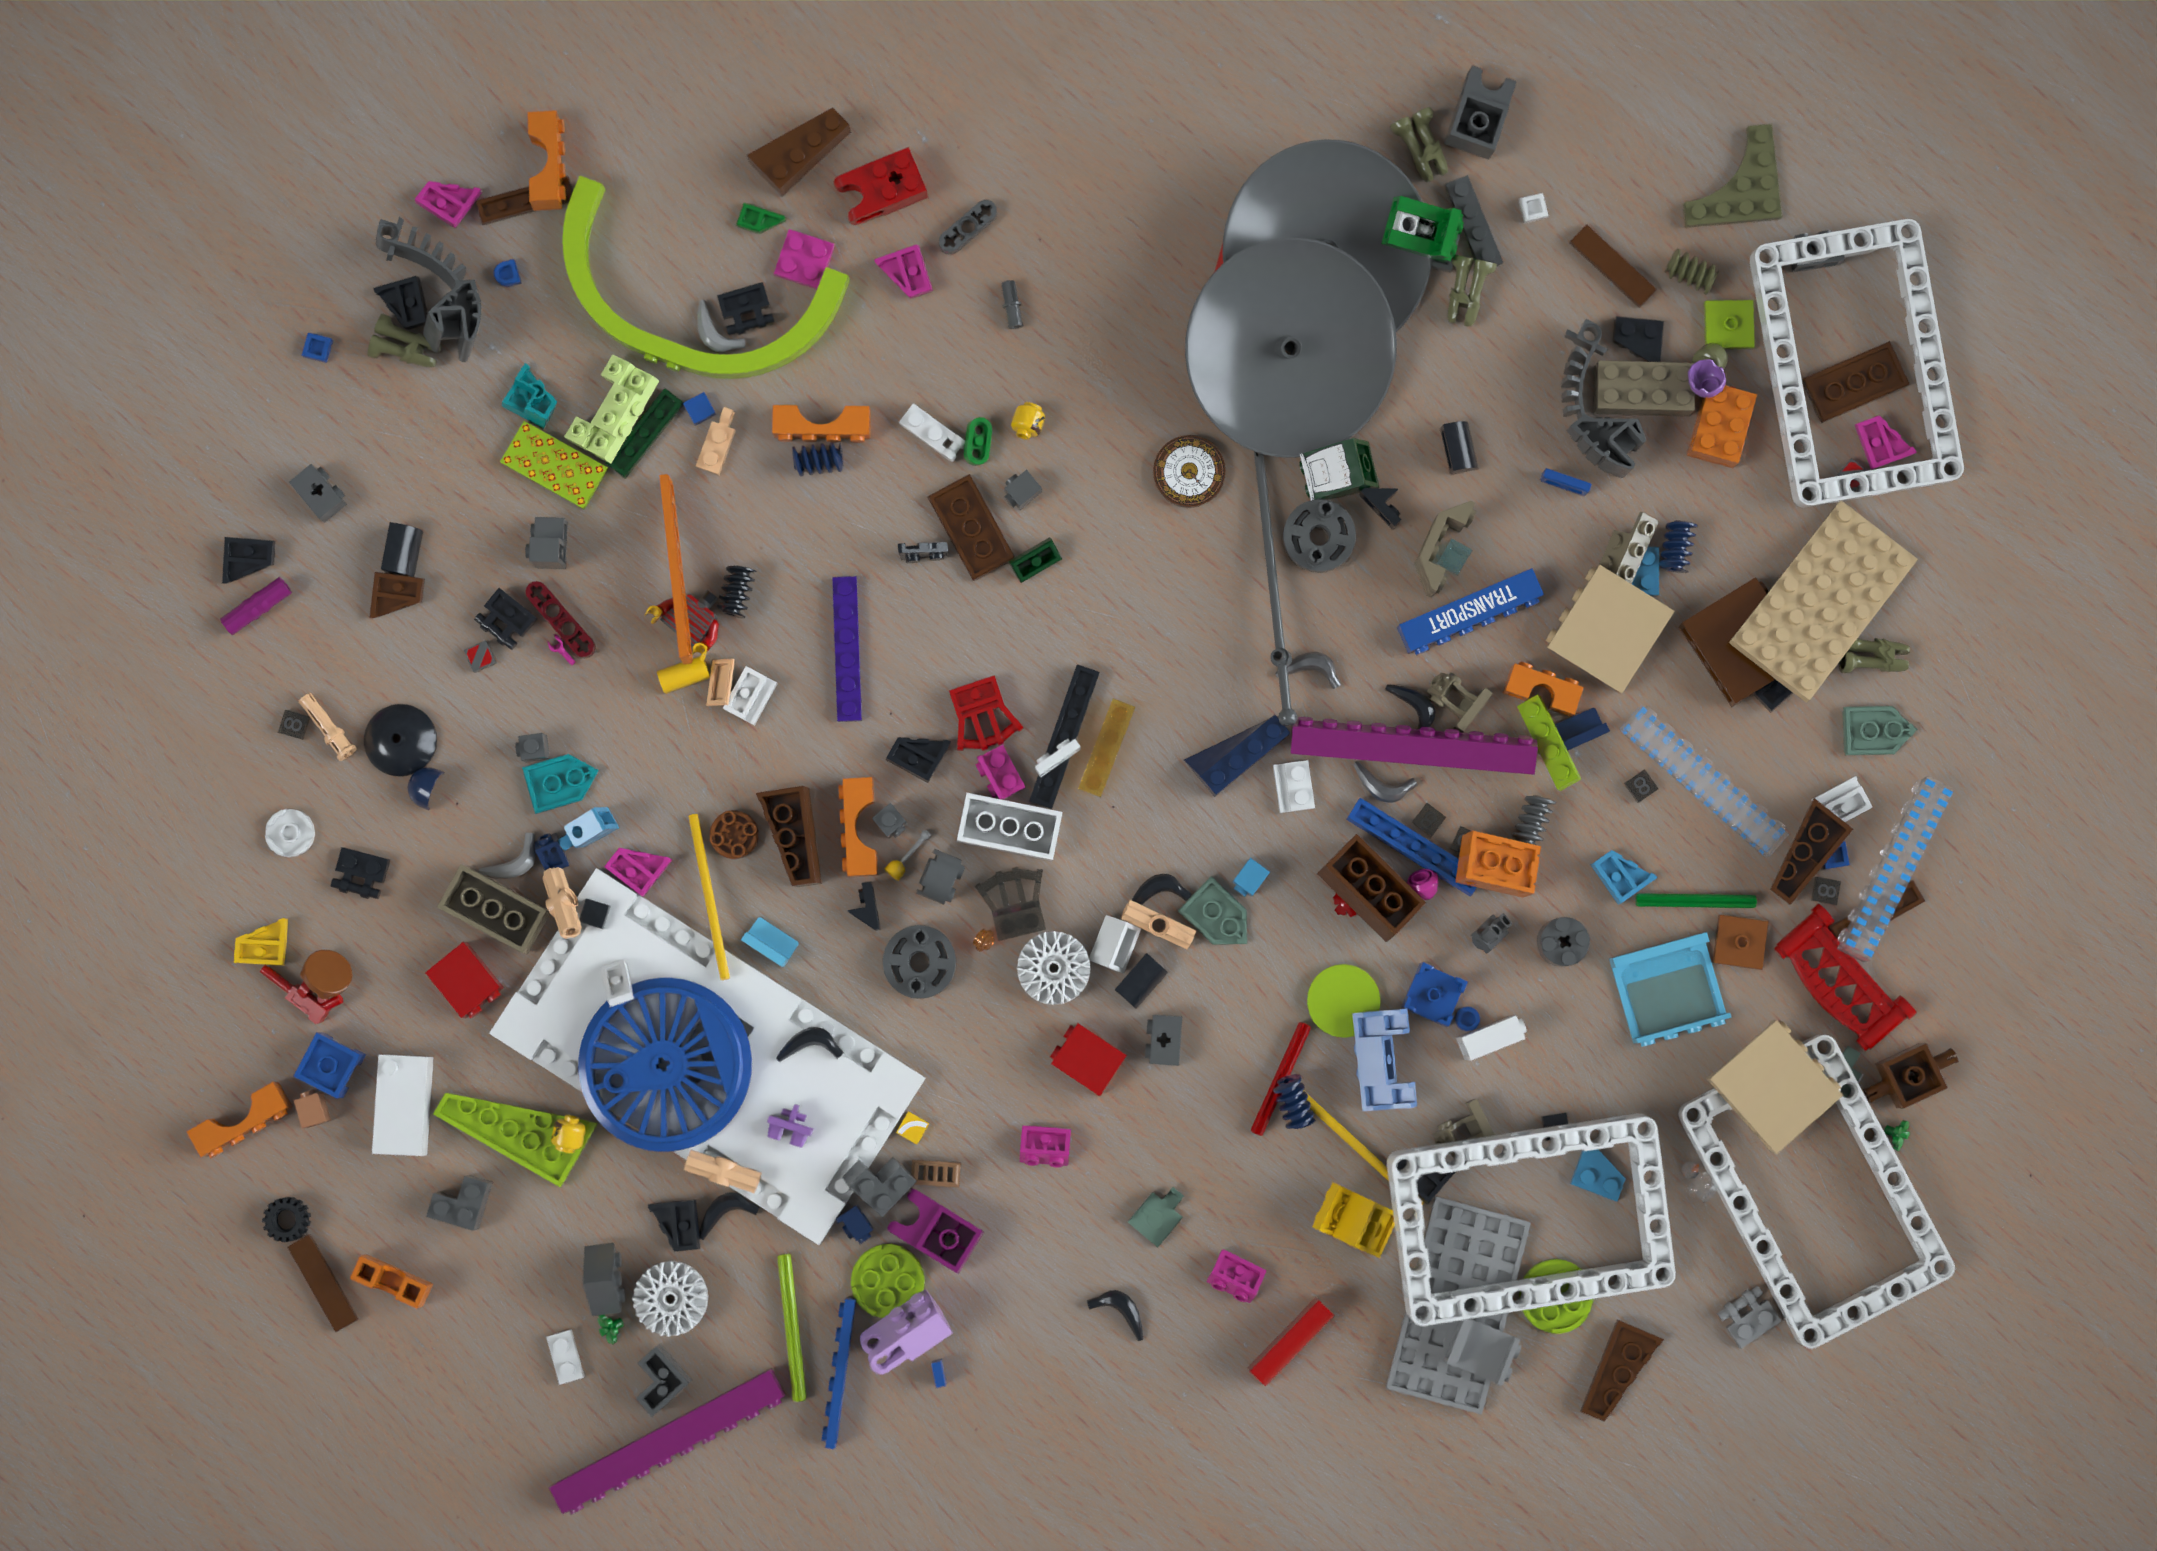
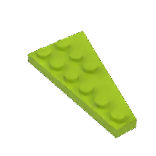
(514, 1132)

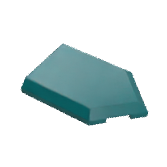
(558, 782)

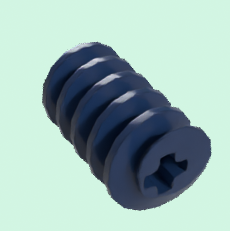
(818, 459)
(1676, 546)
(1295, 1102)

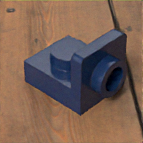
(550, 852)

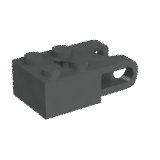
(1483, 108)

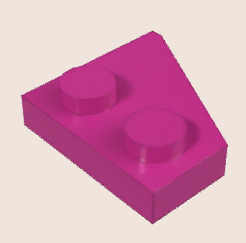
(447, 201)
(907, 270)
(1881, 442)
(637, 868)

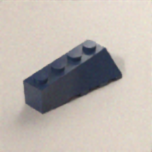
(1232, 757)

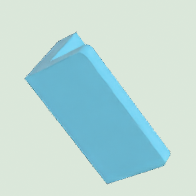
(770, 941)

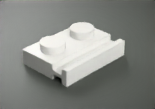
(750, 695)
(1065, 750)
(1293, 786)
(1846, 799)

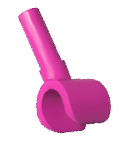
(561, 650)

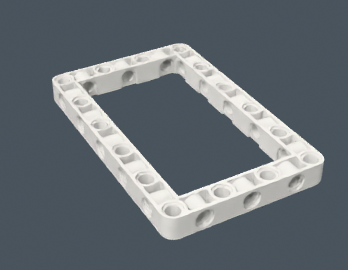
(1786, 373)
(1882, 1161)
(1541, 1290)

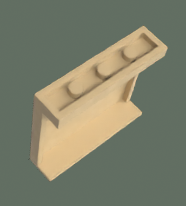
(1609, 628)
(1775, 1086)

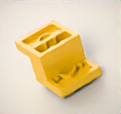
(1355, 1220)

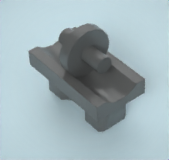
(1491, 932)

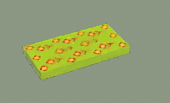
(554, 465)

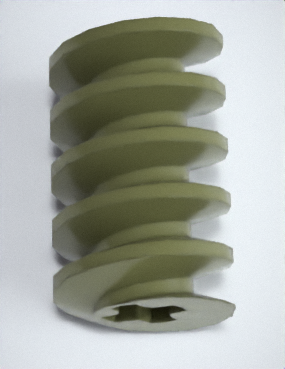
(1691, 271)

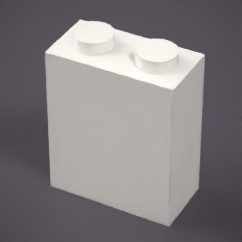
(1491, 1037)

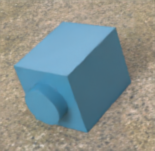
(1250, 878)

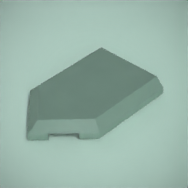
(1874, 730)
(1216, 914)

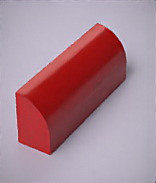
(1290, 1341)

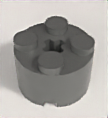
(940, 877)
(1577, 940)

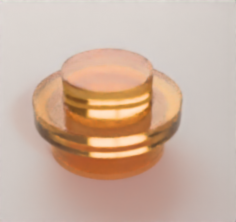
(983, 940)

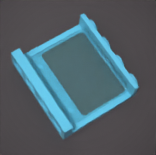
(1669, 989)

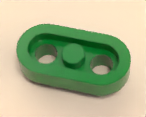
(977, 442)

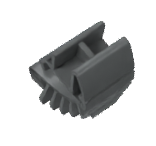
(459, 310)
(1600, 439)

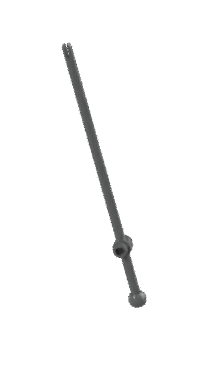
(1280, 656)

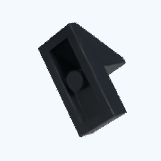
(1377, 499)
(867, 914)

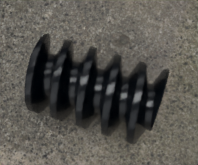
(735, 590)

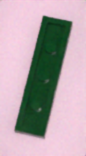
(646, 432)

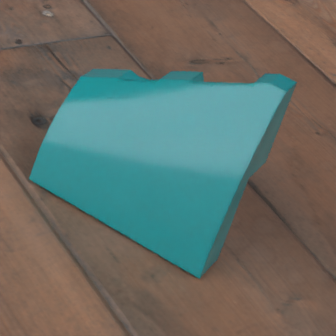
(530, 398)

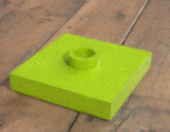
(1729, 323)

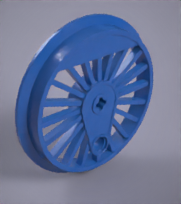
(641, 1070)

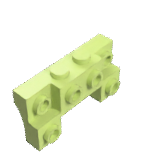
(617, 412)

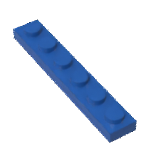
(1407, 843)
(837, 1383)

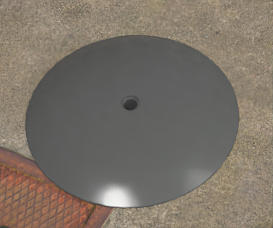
(1337, 197)
(1338, 336)

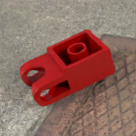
(879, 190)

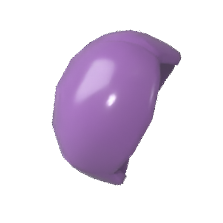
(1706, 378)

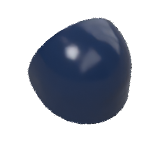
(421, 785)

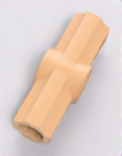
(561, 902)
(1172, 930)
(722, 1171)

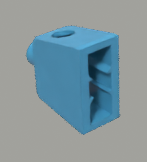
(588, 828)

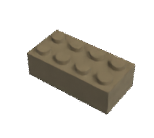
(1642, 388)
(494, 909)

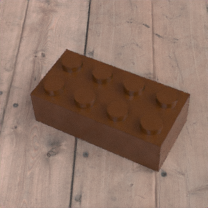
(1371, 888)

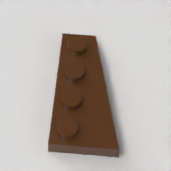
(1618, 1368)

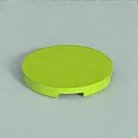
(1337, 995)
(886, 1278)
(1560, 1317)

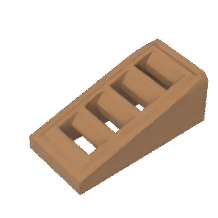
(944, 1183)

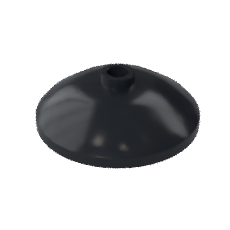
(416, 743)

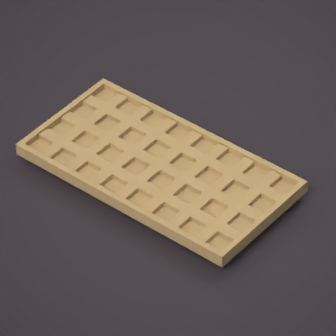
(1823, 601)

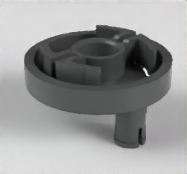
(1322, 515)
(919, 940)

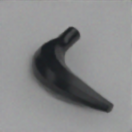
(1418, 700)
(1157, 884)
(809, 1037)
(722, 1205)
(1124, 1305)

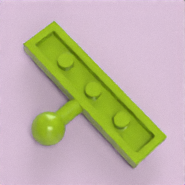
(1549, 742)

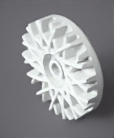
(1035, 972)
(689, 1295)

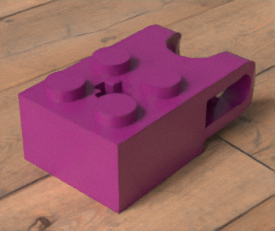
(932, 1227)

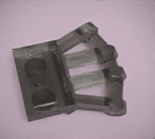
(1015, 919)

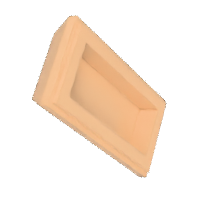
(720, 682)

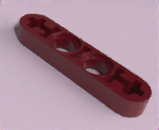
(562, 618)

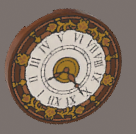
(1189, 471)

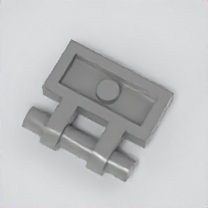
(1754, 1322)

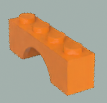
(546, 187)
(852, 424)
(857, 795)
(266, 1104)

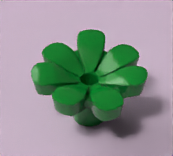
(1898, 1134)
(609, 1328)

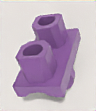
(800, 1132)

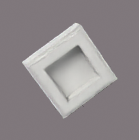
(1533, 208)

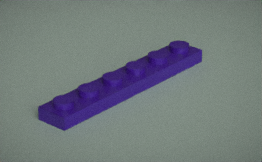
(847, 649)

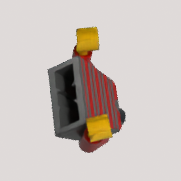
(702, 620)

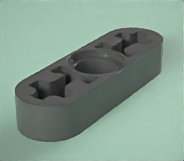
(985, 220)

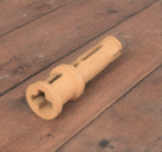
(333, 735)

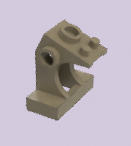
(1469, 706)
(1475, 1122)

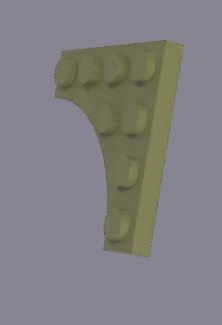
(1751, 192)

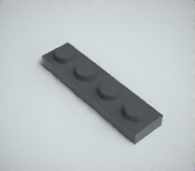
(1475, 224)

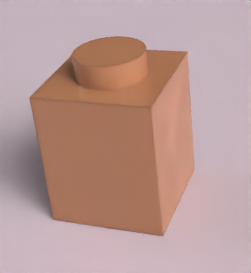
(312, 1109)

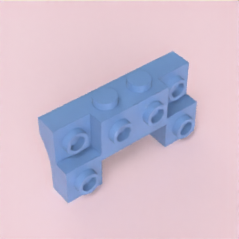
(1377, 1061)

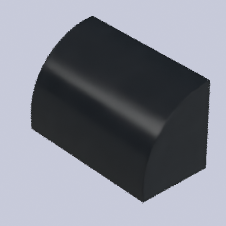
(1458, 447)
(401, 549)
(1141, 981)

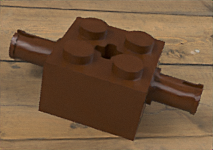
(1924, 1083)

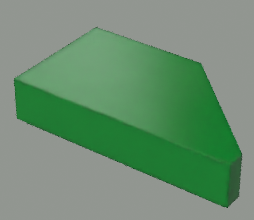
(758, 219)

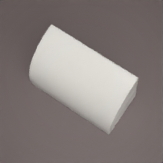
(1114, 944)

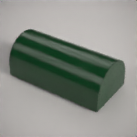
(1035, 560)

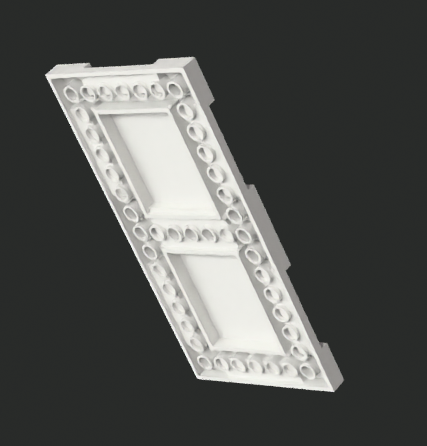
(846, 1099)

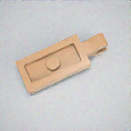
(717, 443)

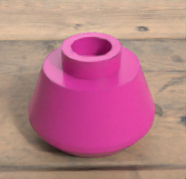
(1424, 883)

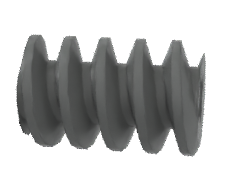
(1533, 819)

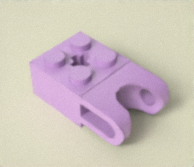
(905, 1332)

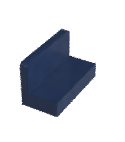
(1581, 728)

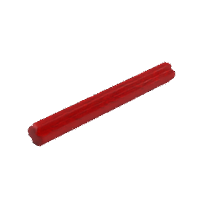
(1285, 1069)

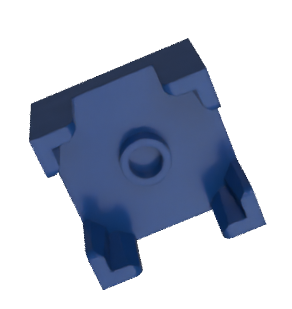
(1434, 994)
(328, 1065)

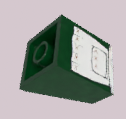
(1338, 469)

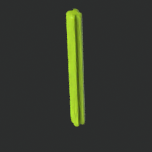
(791, 1327)

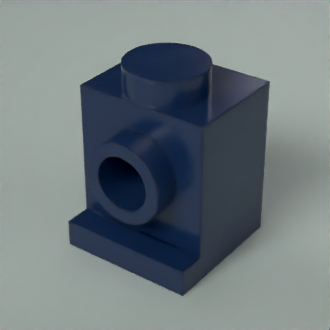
(856, 1224)

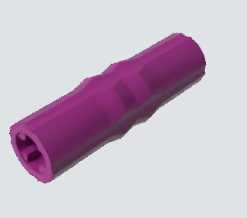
(256, 605)

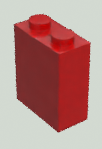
(465, 981)
(1087, 1058)

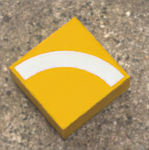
(912, 1127)

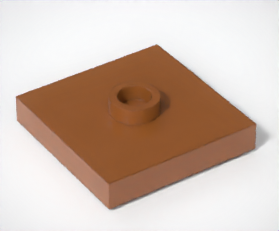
(1740, 942)

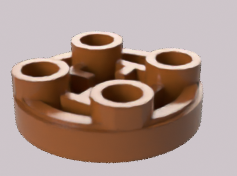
(734, 834)
(326, 973)

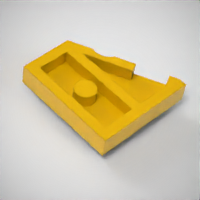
(263, 945)

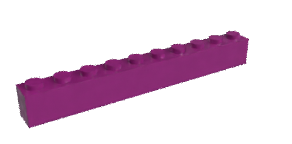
(1414, 746)
(667, 1441)

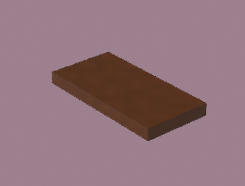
(1855, 382)
(971, 527)

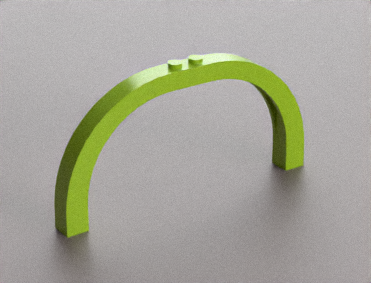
(807, 331)

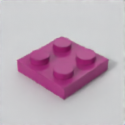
(803, 259)

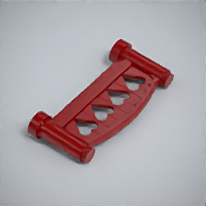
(1884, 1013)

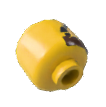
(1028, 420)
(568, 1134)

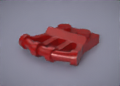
(977, 699)

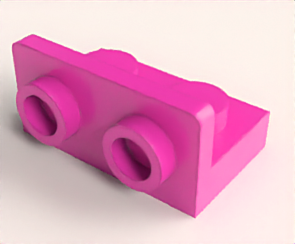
(1000, 772)
(1045, 1146)
(1236, 1276)

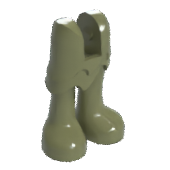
(1433, 149)
(1459, 297)
(410, 354)
(1884, 656)

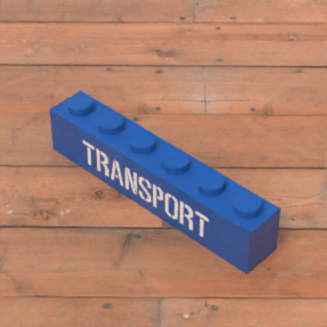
(1470, 611)

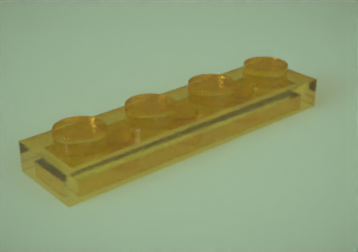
(1106, 748)

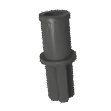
(1012, 304)

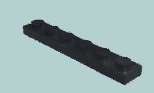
(1067, 727)

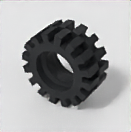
(271, 1219)

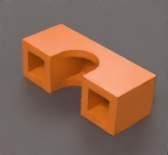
(1564, 693)
(383, 1276)

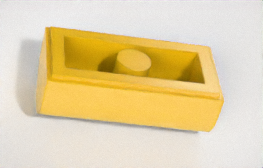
(682, 676)

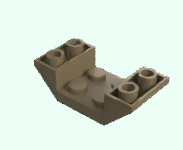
(1431, 574)

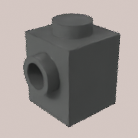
(1021, 490)
(532, 747)
(890, 821)

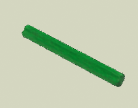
(1695, 900)

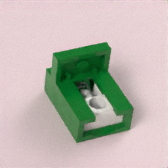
(1442, 235)

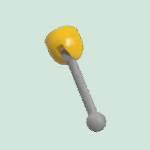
(896, 868)

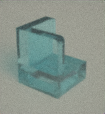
(1454, 556)

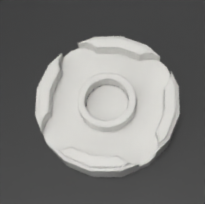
(289, 833)

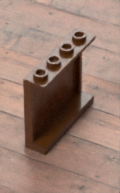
(1710, 638)

